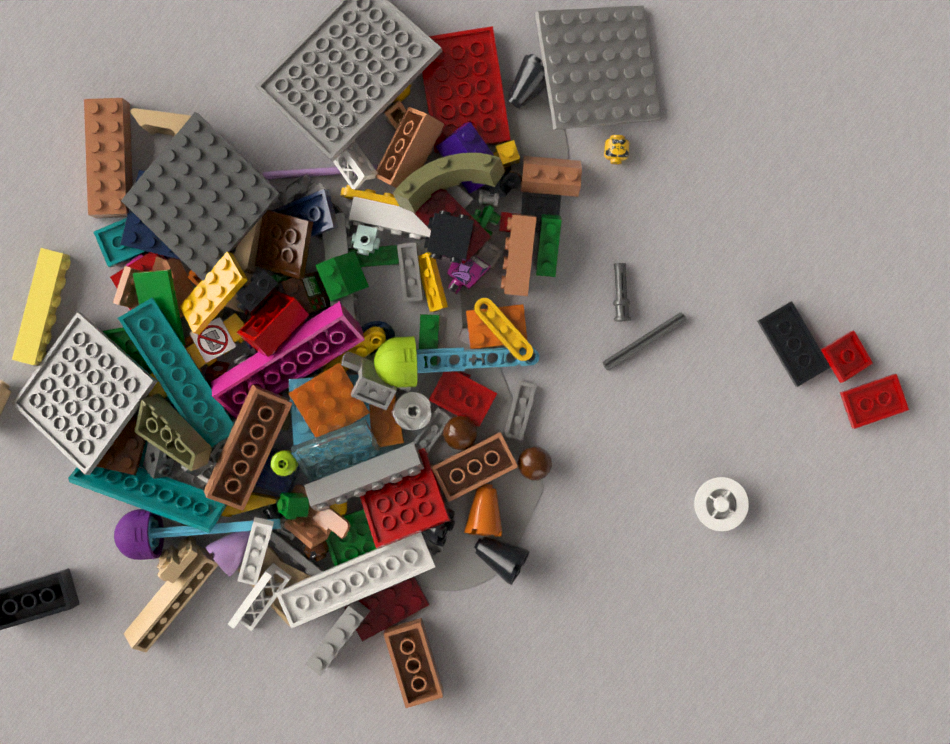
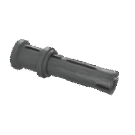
(621, 303)

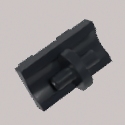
(508, 181)

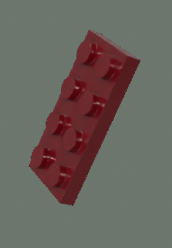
(444, 201)
(391, 606)

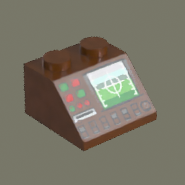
(308, 292)

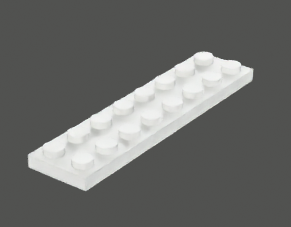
(355, 579)

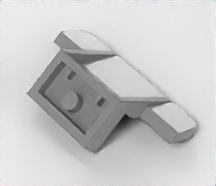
(369, 385)

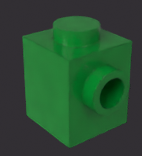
(293, 505)

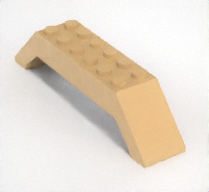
(170, 124)

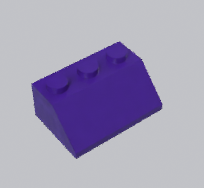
(464, 141)

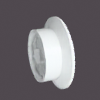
(721, 504)

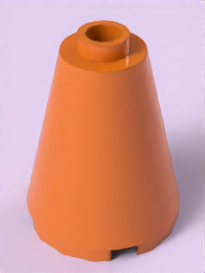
(484, 513)

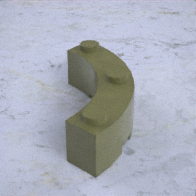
(447, 173)

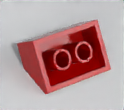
(273, 323)

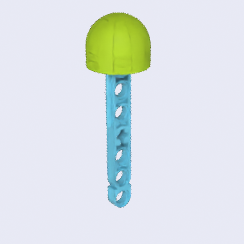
(399, 361)

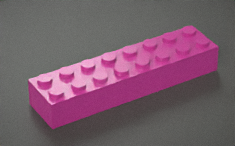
(303, 353)

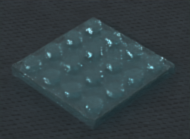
(336, 450)

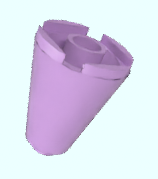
(229, 551)

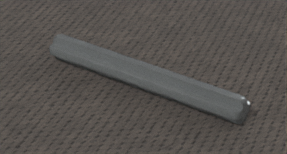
(644, 341)

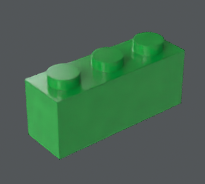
(548, 245)

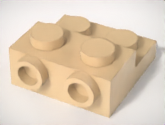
(175, 561)

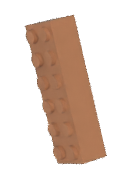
(108, 156)
(247, 447)

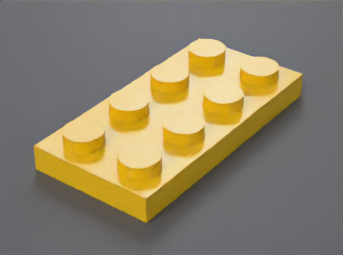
(213, 293)

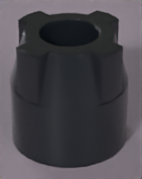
(272, 512)

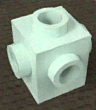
(362, 234)

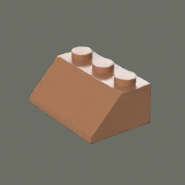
(551, 176)

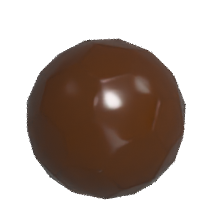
(460, 432)
(534, 463)

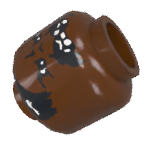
(318, 552)

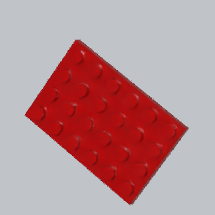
(467, 85)

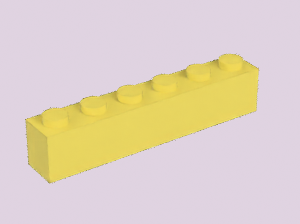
(41, 307)

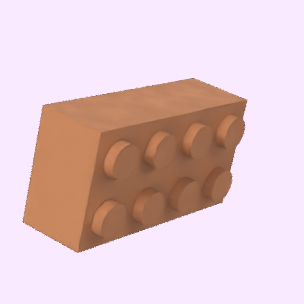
(409, 146)
(519, 254)
(474, 466)
(413, 663)

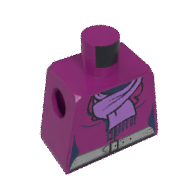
(467, 274)

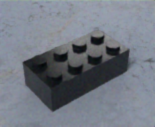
(37, 598)

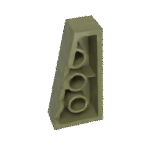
(171, 433)

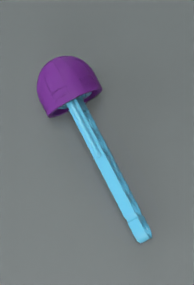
(142, 533)

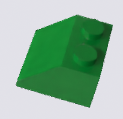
(342, 276)

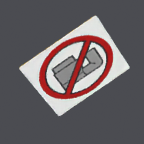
(213, 340)

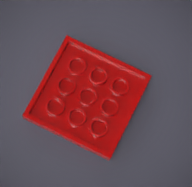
(405, 506)

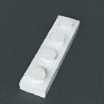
(255, 551)

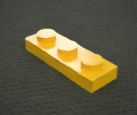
(432, 283)

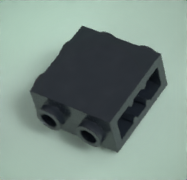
(449, 236)
(256, 294)

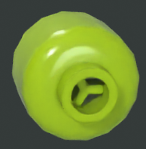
(280, 467)

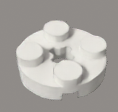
(423, 410)

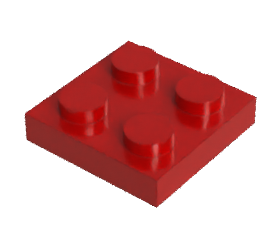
(846, 356)

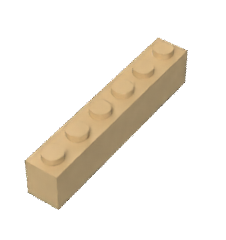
(169, 602)

